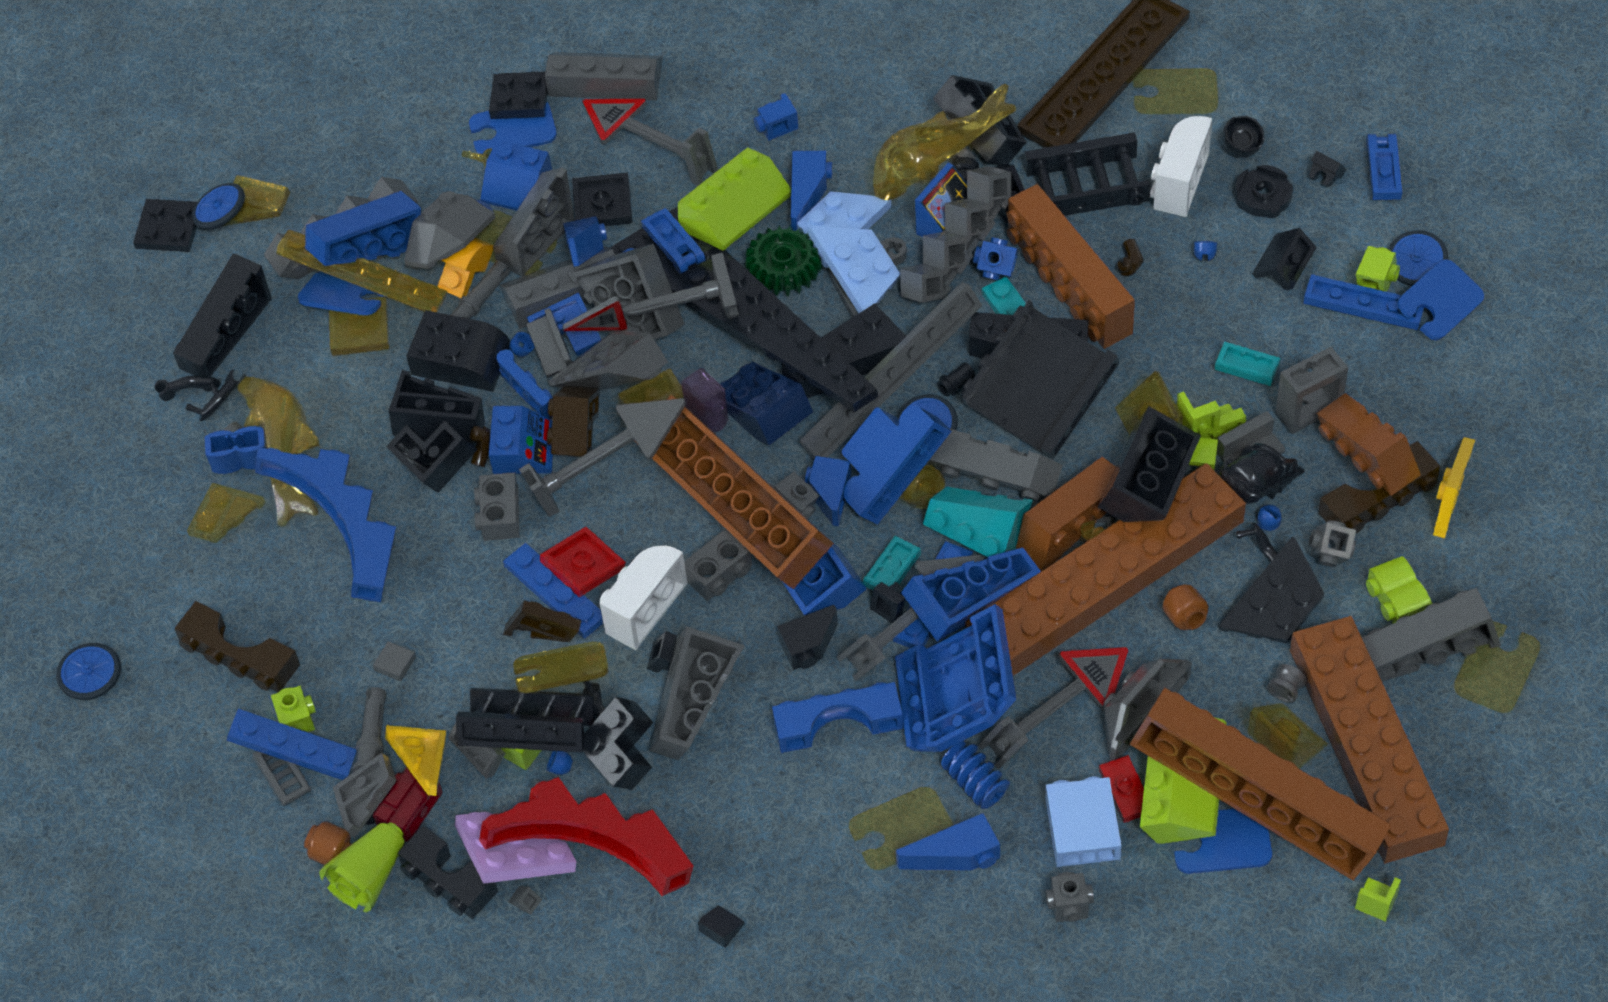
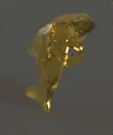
(920, 148)
(285, 430)

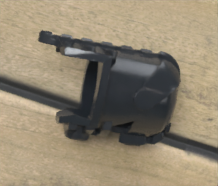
(1259, 472)

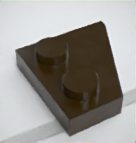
(542, 623)

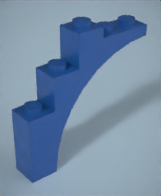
(348, 506)

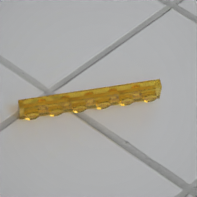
(368, 275)

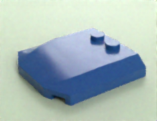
(956, 684)

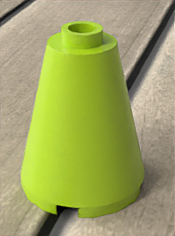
(363, 867)

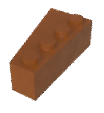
(1369, 444)
(1057, 520)

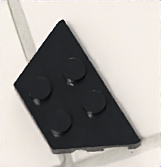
(1278, 598)

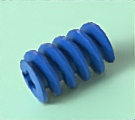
(973, 775)

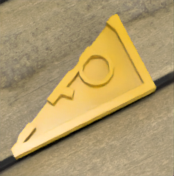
(1451, 486)
(420, 752)

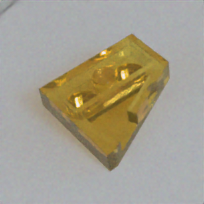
(261, 201)
(221, 511)

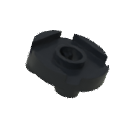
(1259, 204)

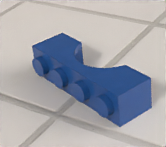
(872, 706)

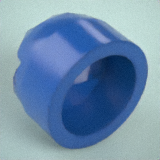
(1205, 247)
(527, 347)
(1266, 517)
(559, 762)

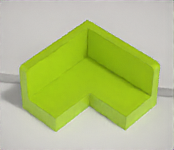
(1209, 419)

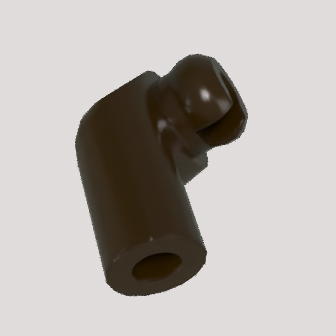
(1132, 261)
(482, 436)

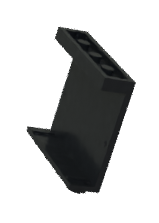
(1039, 380)

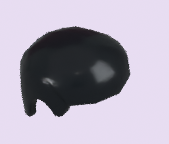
(1243, 136)

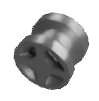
(1286, 683)

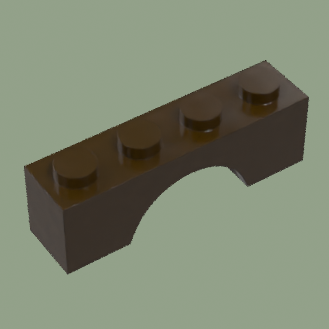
(1359, 507)
(267, 664)

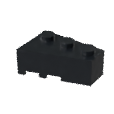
(426, 407)

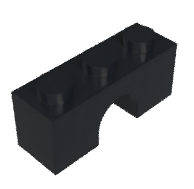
(464, 890)

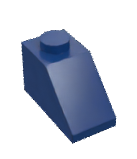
(828, 480)

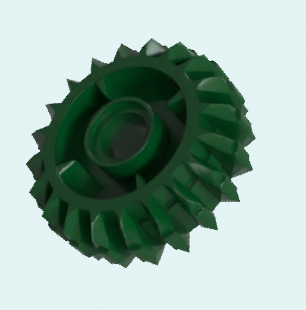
(783, 260)

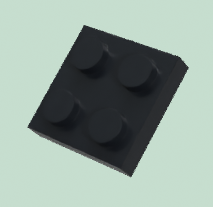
(518, 95)
(603, 197)
(166, 226)

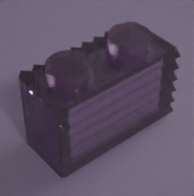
(706, 399)

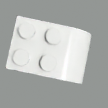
(1181, 165)
(643, 594)

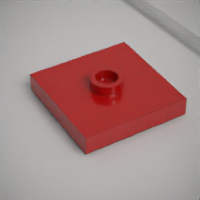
(582, 561)

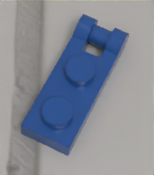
(1384, 167)
(673, 240)
(523, 383)

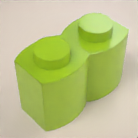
(1397, 589)

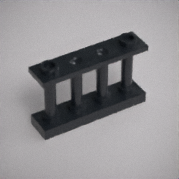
(1094, 154)
(525, 720)

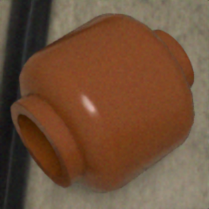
(1185, 607)
(326, 842)

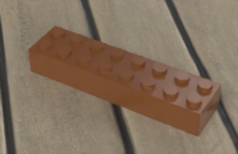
(741, 499)
(1368, 737)
(1260, 784)

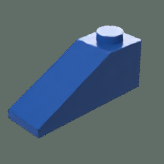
(809, 182)
(584, 239)
(955, 848)

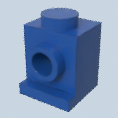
(776, 118)

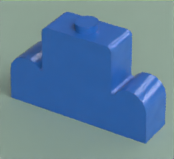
(889, 457)

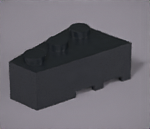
(963, 97)

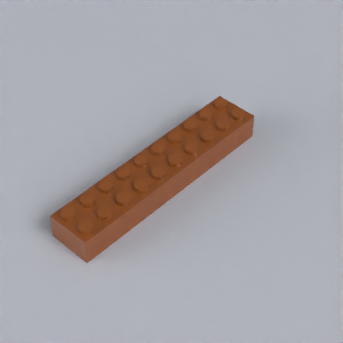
(1115, 567)

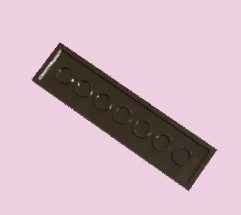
(1103, 72)

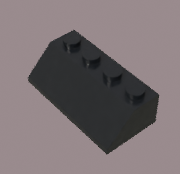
(1149, 469)

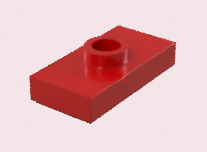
(1125, 787)

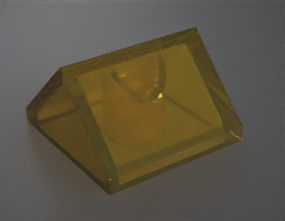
(1150, 393)
(1284, 734)

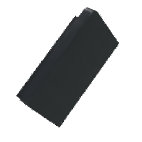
(1286, 257)

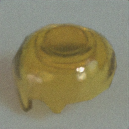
(924, 487)

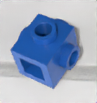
(1006, 262)

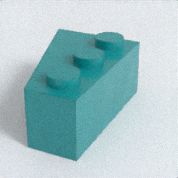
(977, 520)

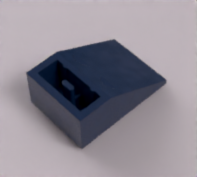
(765, 402)

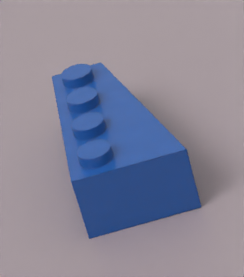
(363, 231)
(956, 594)

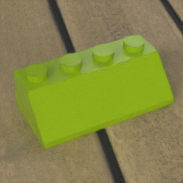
(733, 199)
(1175, 806)

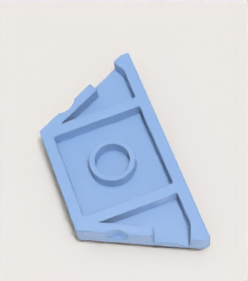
(844, 211)
(856, 262)

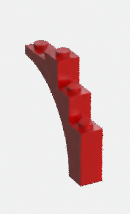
(597, 823)

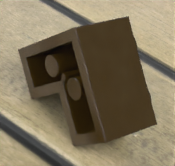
(573, 418)

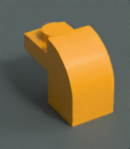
(462, 265)

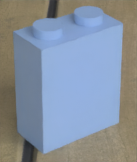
(1083, 821)

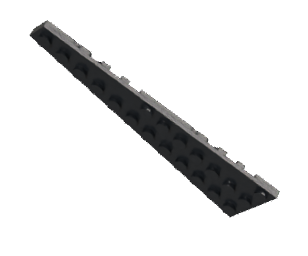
(764, 323)

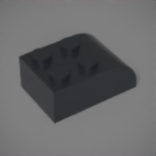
(457, 351)

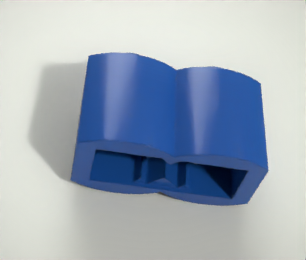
(234, 450)

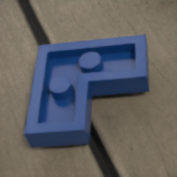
(566, 311)

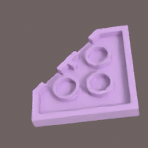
(515, 858)

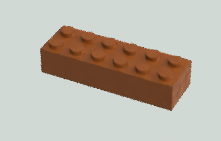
(1070, 266)

